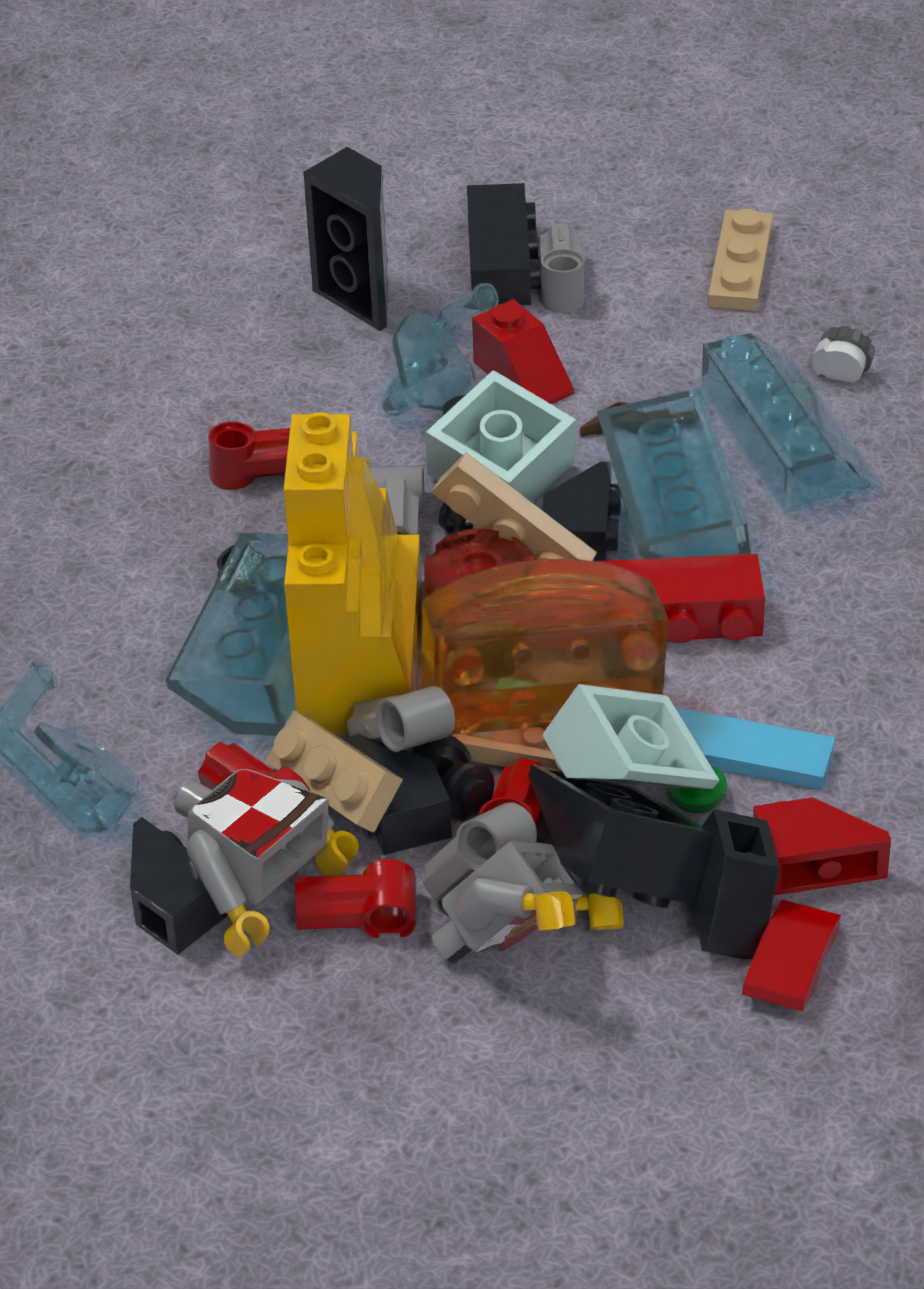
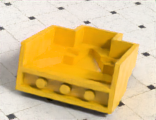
(346, 576)

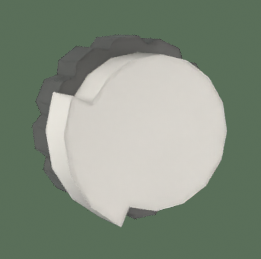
(843, 354)

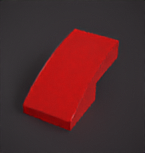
(791, 955)

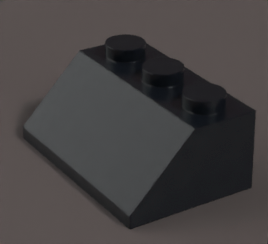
(348, 234)

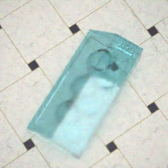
(782, 424)
(674, 478)
(239, 647)

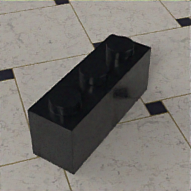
(503, 241)

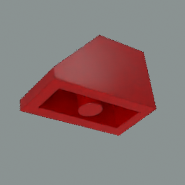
(520, 350)
(823, 845)

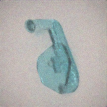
(428, 361)
(80, 759)

